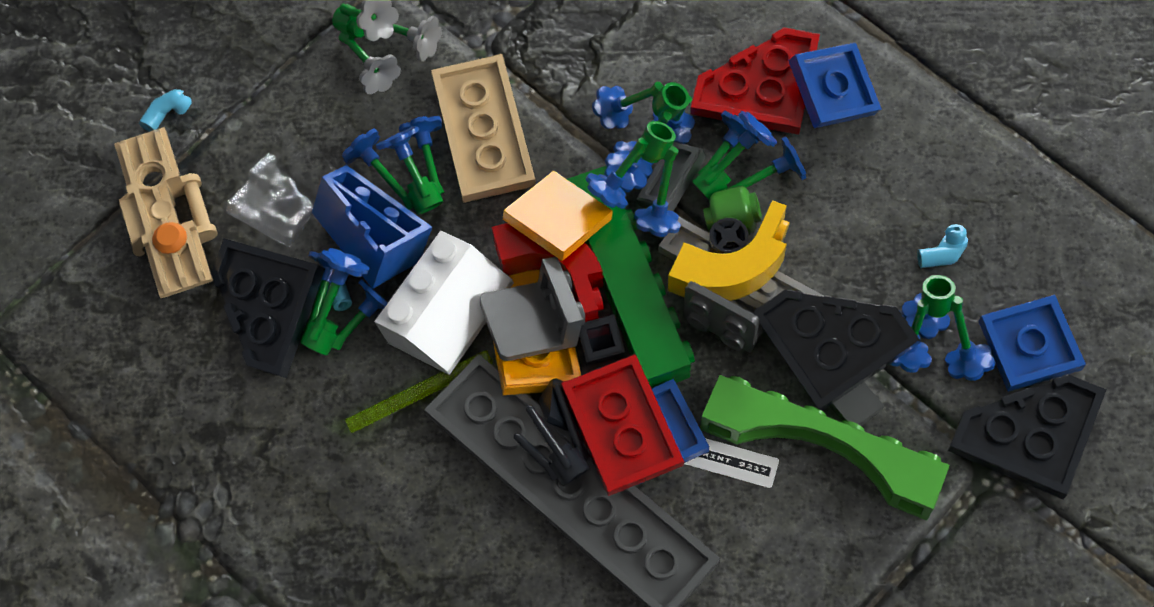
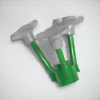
(376, 21)

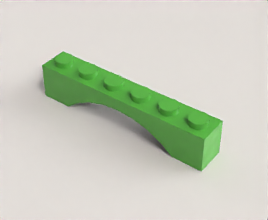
(904, 477)

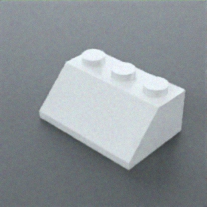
(439, 303)

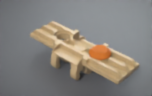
(150, 214)

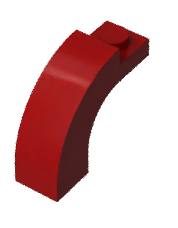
(521, 254)

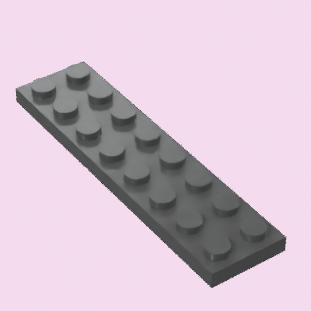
(619, 532)

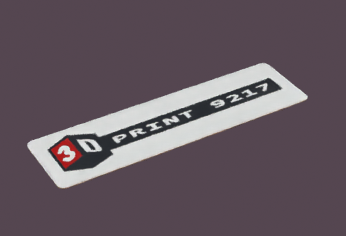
(737, 463)

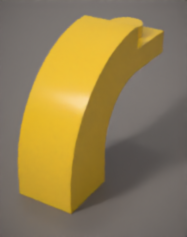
(737, 272)

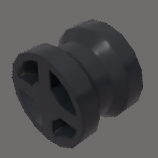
(727, 232)

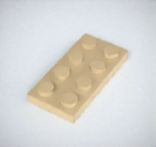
(483, 128)

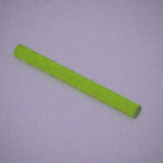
(408, 396)

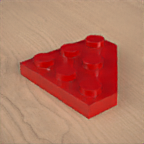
(758, 83)

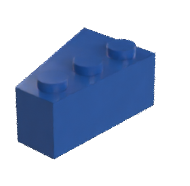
(369, 224)

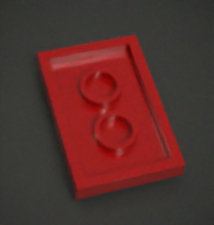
(622, 425)

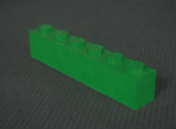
(637, 296)

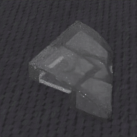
(271, 203)

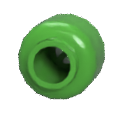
(736, 204)

